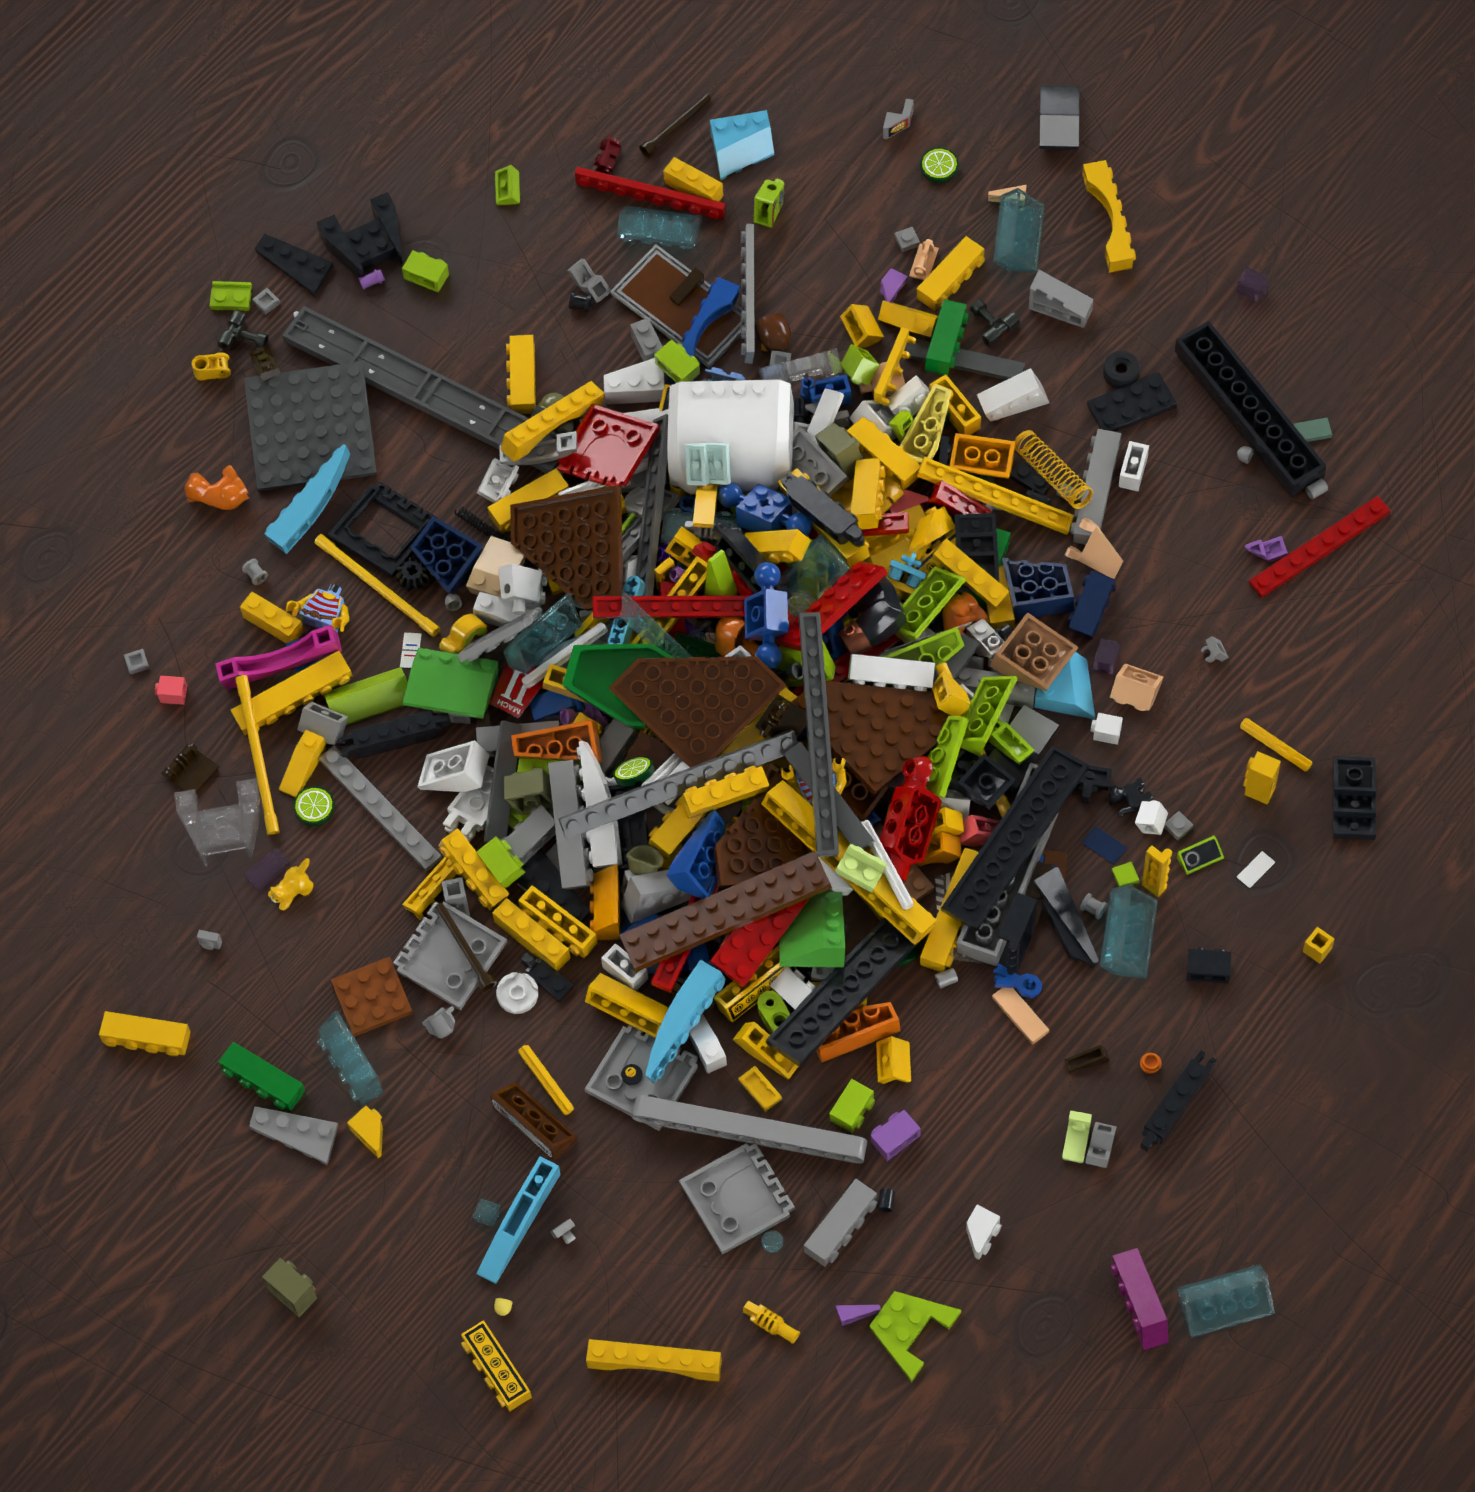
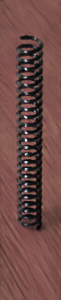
(462, 511)

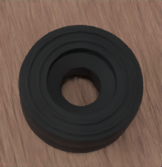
(1117, 359)

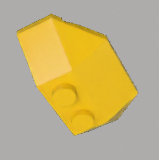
(892, 547)

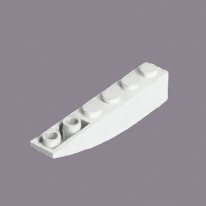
(603, 839)

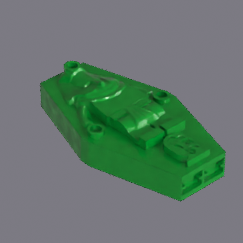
(597, 667)

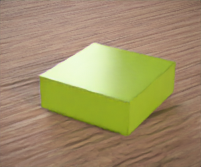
(1125, 874)

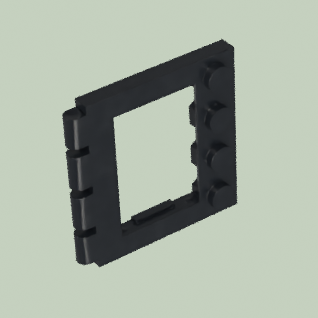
(372, 553)

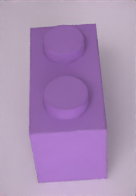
(895, 1134)

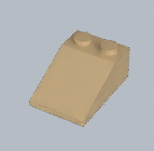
(486, 570)

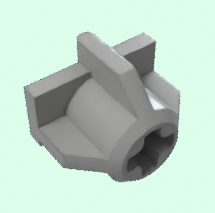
(440, 1023)

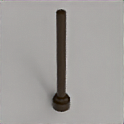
(648, 147)
(485, 980)

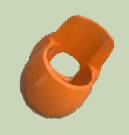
(732, 631)

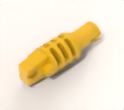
(770, 1321)

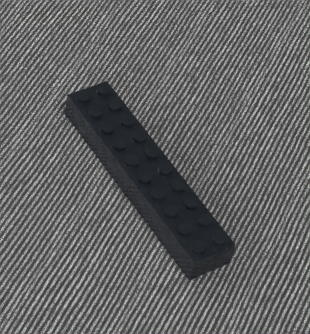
(1250, 408)

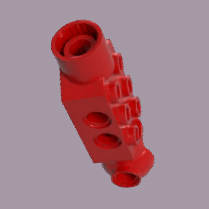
(910, 817)

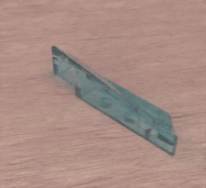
(649, 629)

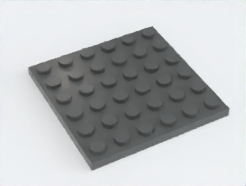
(304, 419)

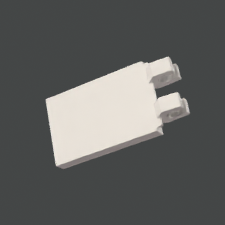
(470, 808)

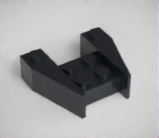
(367, 243)

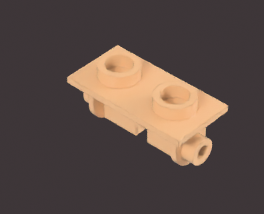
(924, 260)

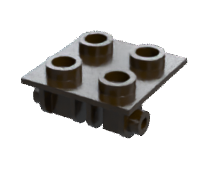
(780, 717)
(190, 768)

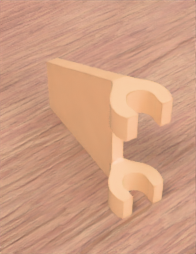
(1098, 551)

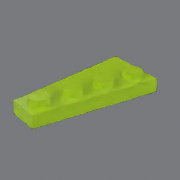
(946, 754)

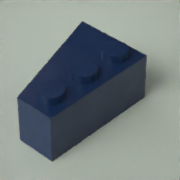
(1091, 604)

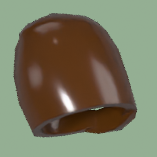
(773, 332)

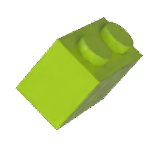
(425, 271)
(677, 363)
(859, 365)
(501, 862)
(852, 1105)

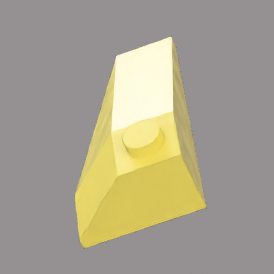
(926, 430)

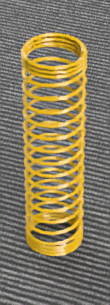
(1026, 449)

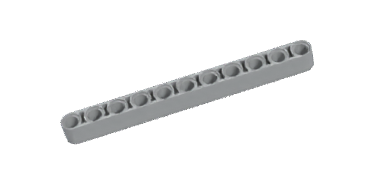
(749, 1129)

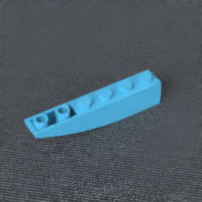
(308, 504)
(683, 1015)
(519, 1218)

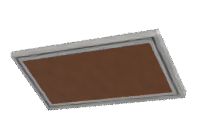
(648, 292)

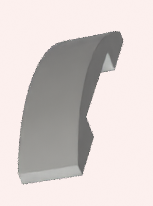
(546, 450)

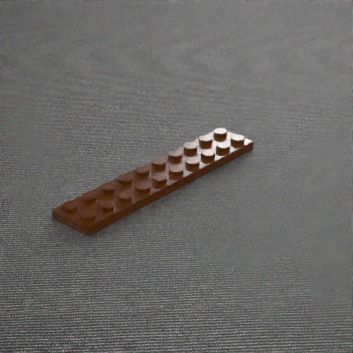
(725, 911)

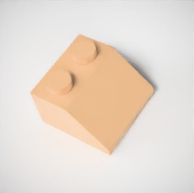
(1136, 687)

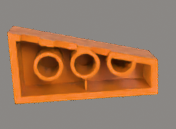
(558, 742)
(860, 1029)

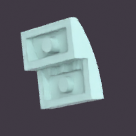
(708, 463)

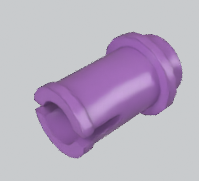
(371, 279)
(676, 573)

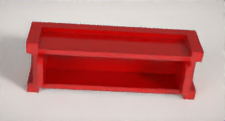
(955, 500)

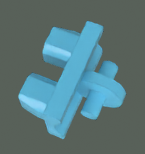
(915, 575)

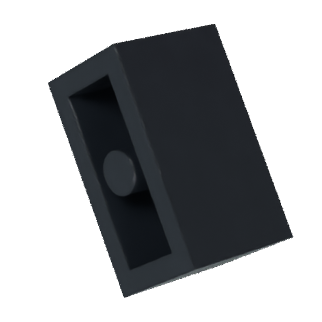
(1208, 965)

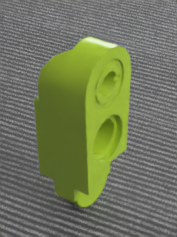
(772, 1014)

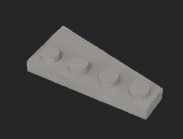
(303, 1133)

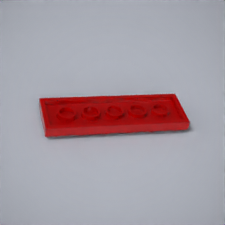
(837, 600)
(750, 944)

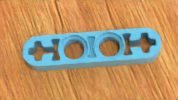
(626, 632)

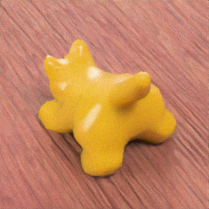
(294, 883)

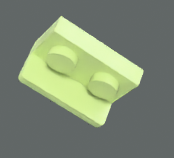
(861, 867)

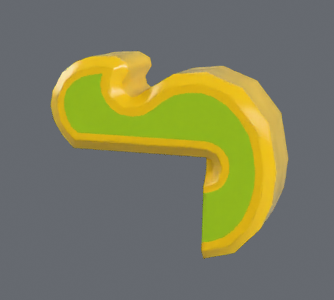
(462, 633)

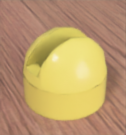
(502, 1306)

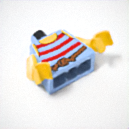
(322, 609)
(802, 789)

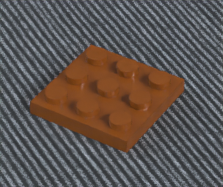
(371, 996)

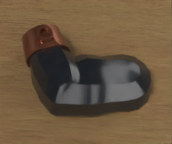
(878, 618)

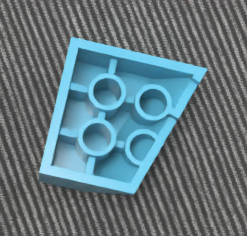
(741, 141)
(1069, 691)

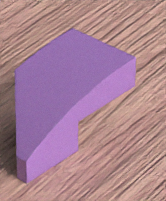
(891, 284)
(1268, 550)

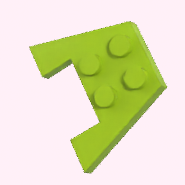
(902, 1322)

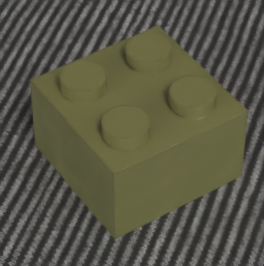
(840, 448)
(528, 790)
(289, 1286)

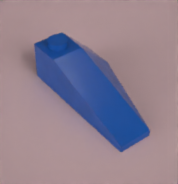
(695, 863)

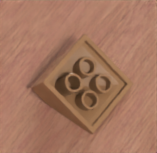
(1033, 654)

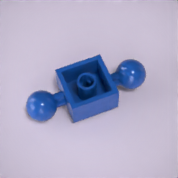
(762, 509)
(767, 614)

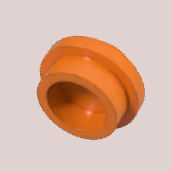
(1150, 1063)

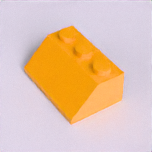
(982, 455)
(606, 904)

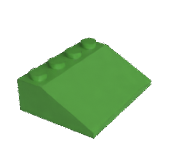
(451, 686)
(815, 934)

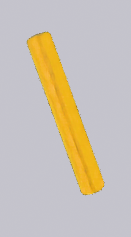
(1276, 744)
(546, 1080)

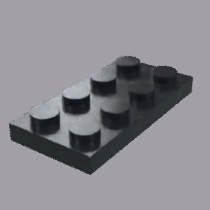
(1132, 403)

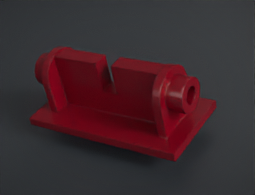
(608, 148)

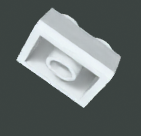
(878, 414)

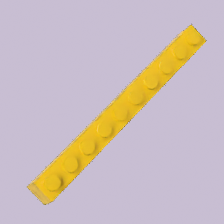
(798, 817)
(676, 823)

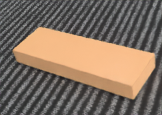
(1020, 1014)

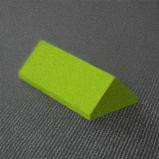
(927, 602)
(369, 696)
(985, 710)

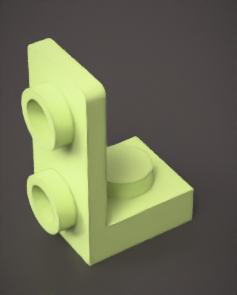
(1076, 1136)

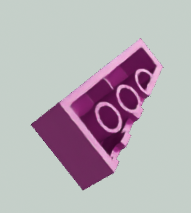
(1140, 1298)

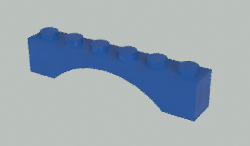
(720, 301)

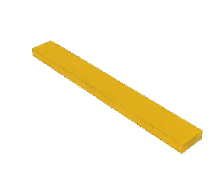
(997, 496)

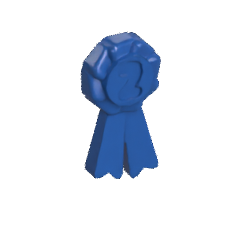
(1026, 984)

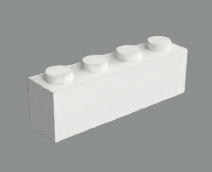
(891, 671)

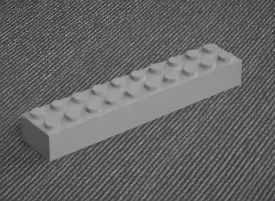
(984, 943)

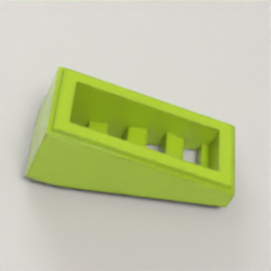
(897, 422)

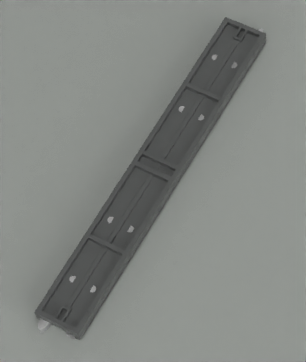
(407, 380)

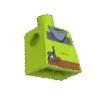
(772, 194)

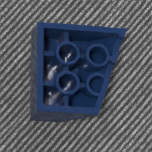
(447, 553)
(1038, 588)

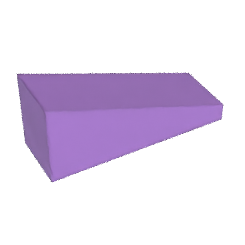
(852, 1313)

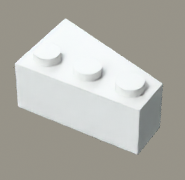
(1013, 396)

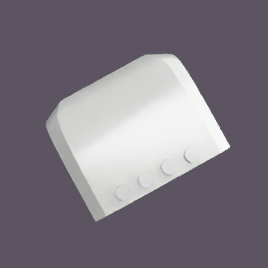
(747, 415)

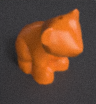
(224, 494)
(960, 611)

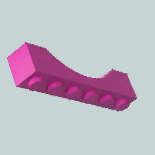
(312, 647)

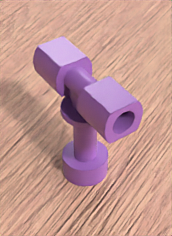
(568, 715)

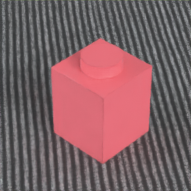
(171, 690)

